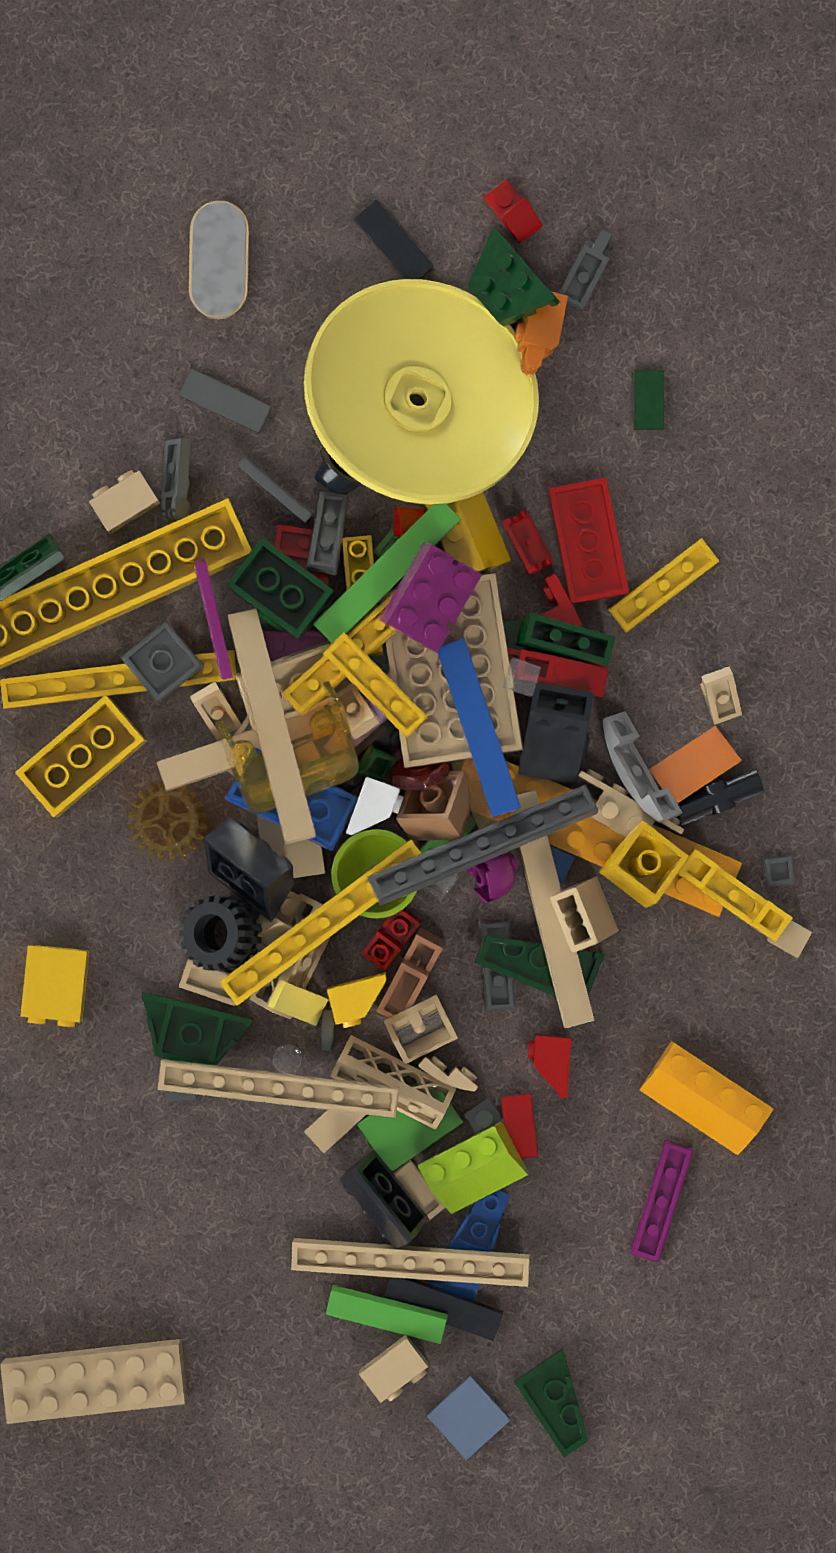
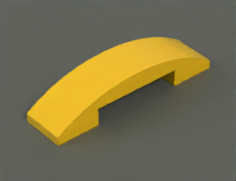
(734, 895)

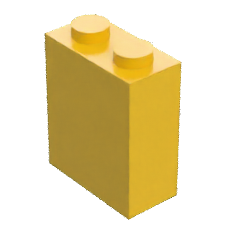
(54, 985)

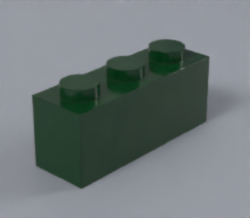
(565, 640)

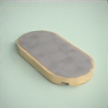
(218, 259)

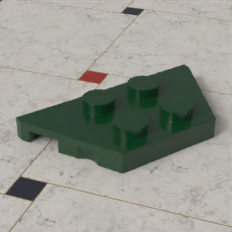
(508, 283)
(191, 1031)

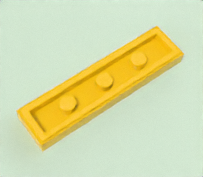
(663, 585)
(375, 685)

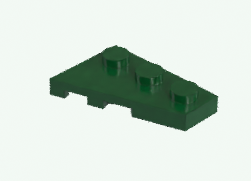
(554, 1402)

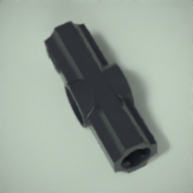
(720, 796)

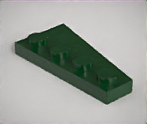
(528, 963)

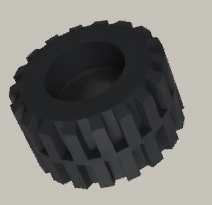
(200, 927)

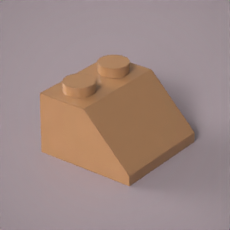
(437, 811)

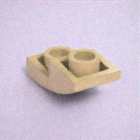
(457, 1078)

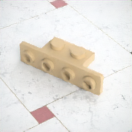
(620, 811)

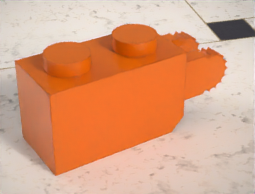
(540, 334)

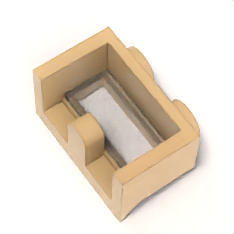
(420, 1029)

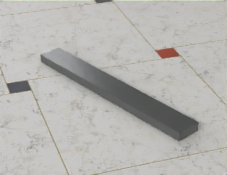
(482, 845)

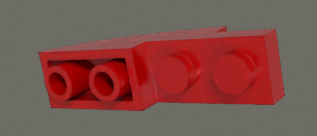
(565, 671)

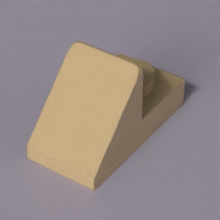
(721, 695)
(214, 708)
(358, 711)
(280, 924)

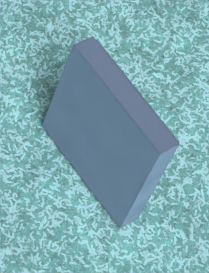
(468, 1417)

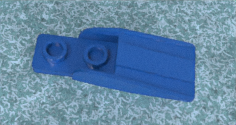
(476, 1233)

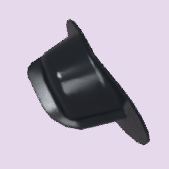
(334, 476)

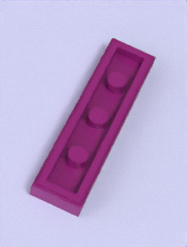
(213, 619)
(661, 1201)

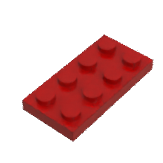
(588, 541)

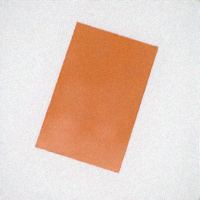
(695, 764)

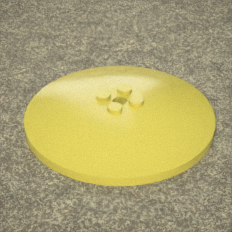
(429, 344)

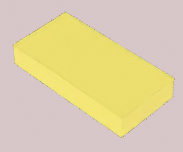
(298, 1002)

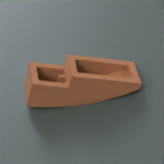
(411, 973)

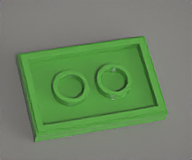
(403, 1137)

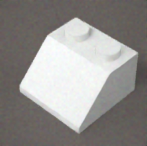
(374, 805)

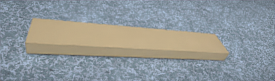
(212, 758)

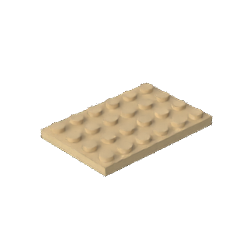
(422, 679)

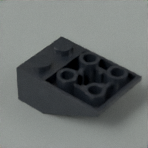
(555, 733)

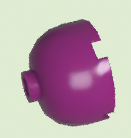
(494, 877)

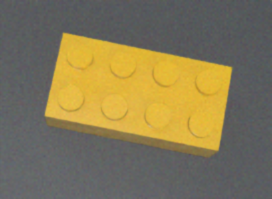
(81, 756)

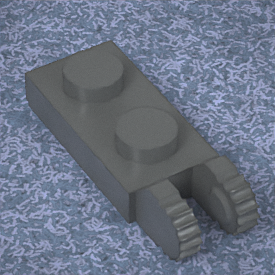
(175, 479)

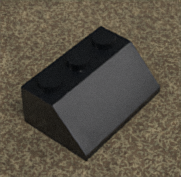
(249, 867)
(384, 1200)

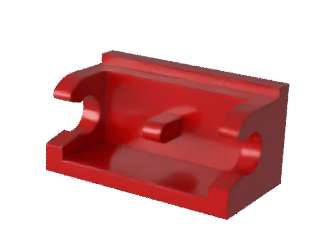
(527, 542)

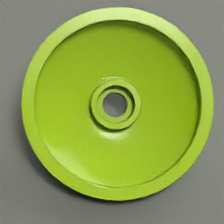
(359, 856)

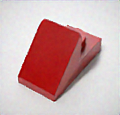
(513, 211)
(564, 610)

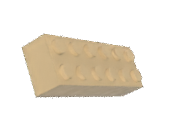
(93, 1381)

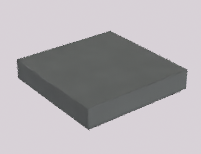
(162, 661)

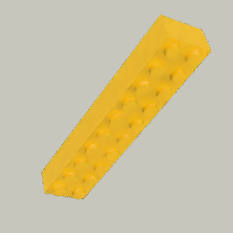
(119, 581)

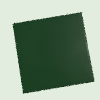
(376, 763)

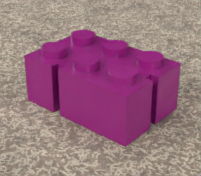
(430, 597)

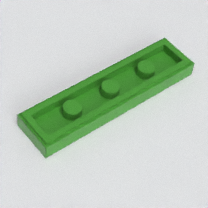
(386, 1314)

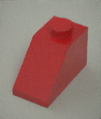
(552, 1060)

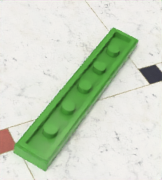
(386, 572)

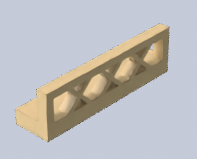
(302, 970)
(412, 1101)

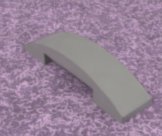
(632, 770)

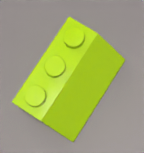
(473, 1168)

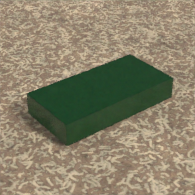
(649, 400)

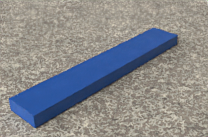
(478, 728)

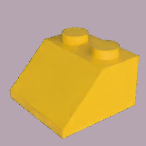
(644, 864)
(354, 998)

